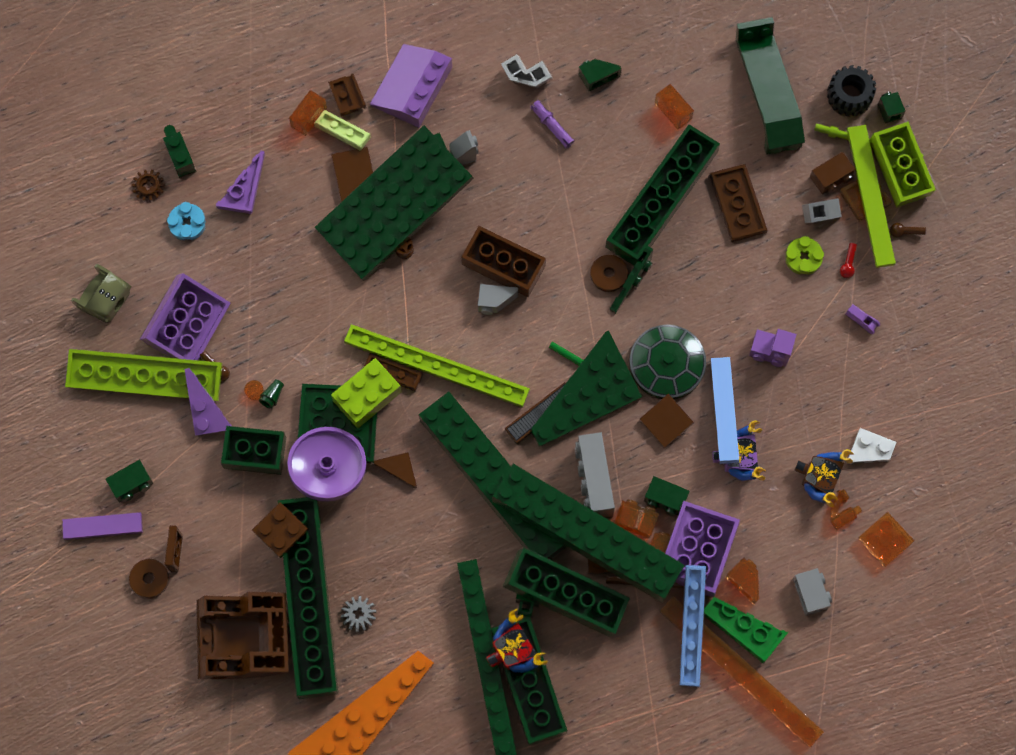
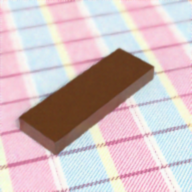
(403, 375)

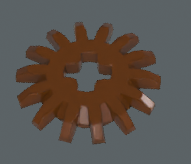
(143, 180)

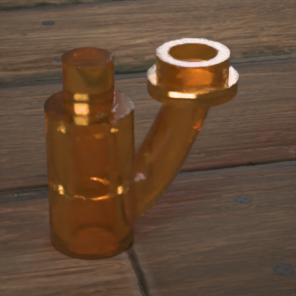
(841, 519)

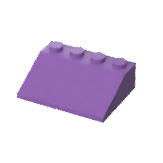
(412, 84)
(185, 319)
(702, 539)

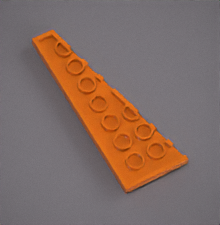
(364, 719)

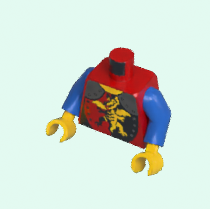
(514, 647)

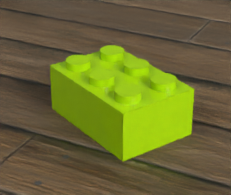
(366, 393)

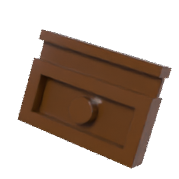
(347, 94)

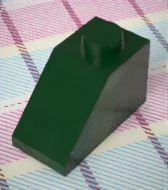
(597, 73)

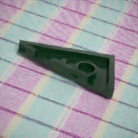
(634, 278)

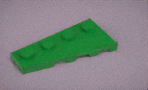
(750, 633)

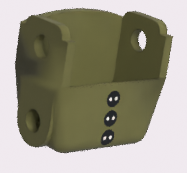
(103, 295)

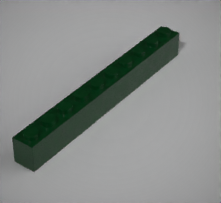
(483, 647)

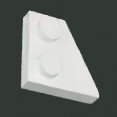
(871, 447)

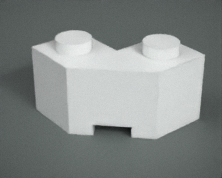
(532, 77)

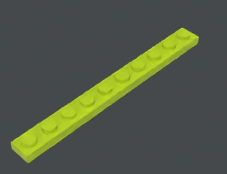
(437, 366)

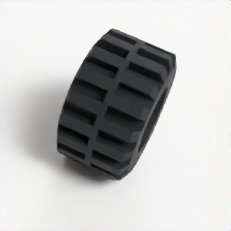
(856, 78)

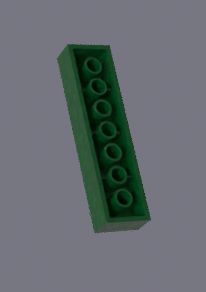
(662, 195)

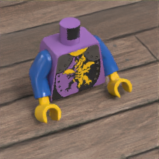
(748, 465)

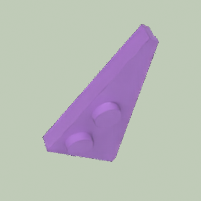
(242, 194)
(205, 413)

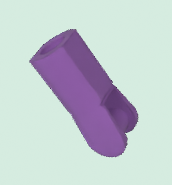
(860, 316)

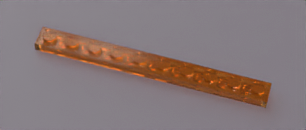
(749, 678)

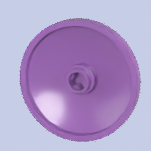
(326, 464)

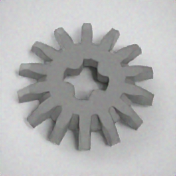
(363, 620)

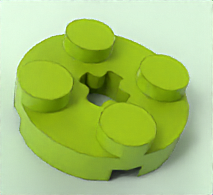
(807, 246)

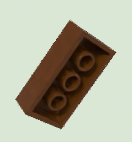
(503, 261)

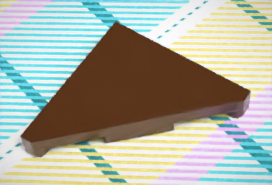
(399, 467)

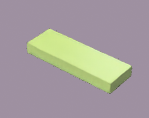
(342, 130)

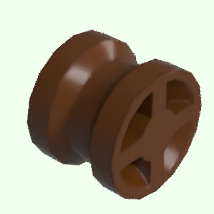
(407, 253)

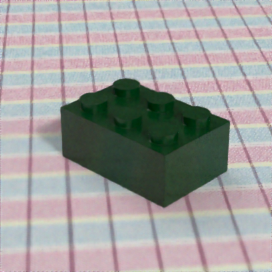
(253, 450)

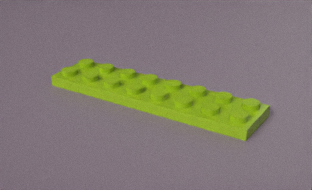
(139, 373)

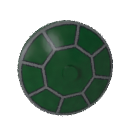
(667, 361)

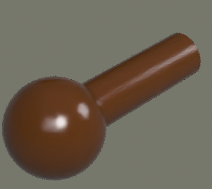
(898, 230)
(225, 371)

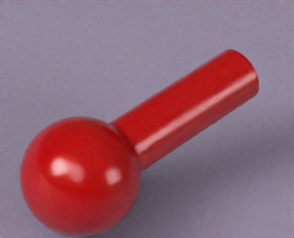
(847, 269)

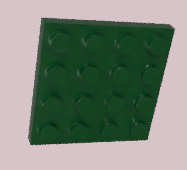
(320, 411)

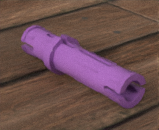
(548, 119)

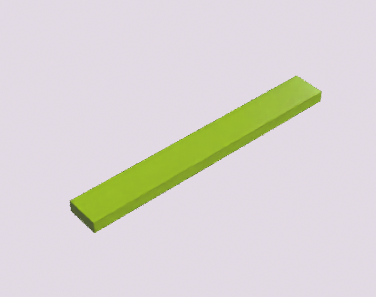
(871, 196)

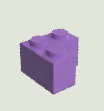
(773, 347)

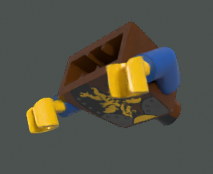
(823, 474)

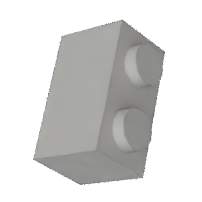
(812, 591)

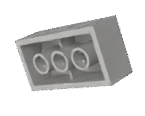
(595, 474)

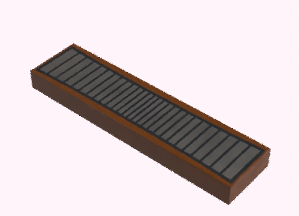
(522, 425)

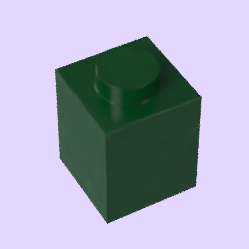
(891, 107)

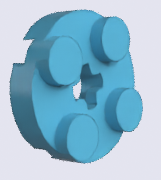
(186, 231)

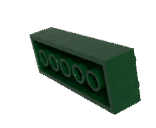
(566, 592)
(535, 696)

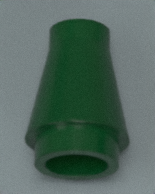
(271, 395)

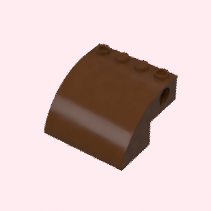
(242, 636)

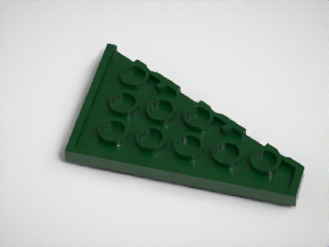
(593, 391)

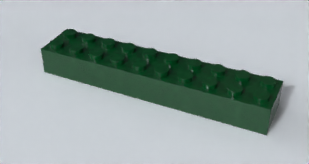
(481, 466)
(587, 533)
(309, 605)

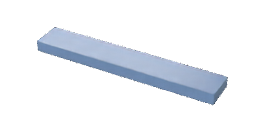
(724, 410)
(692, 625)

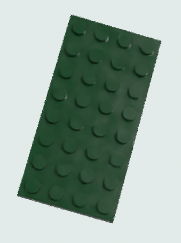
(394, 202)

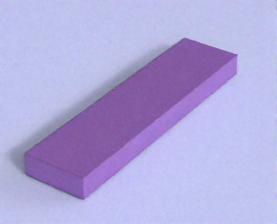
(102, 526)

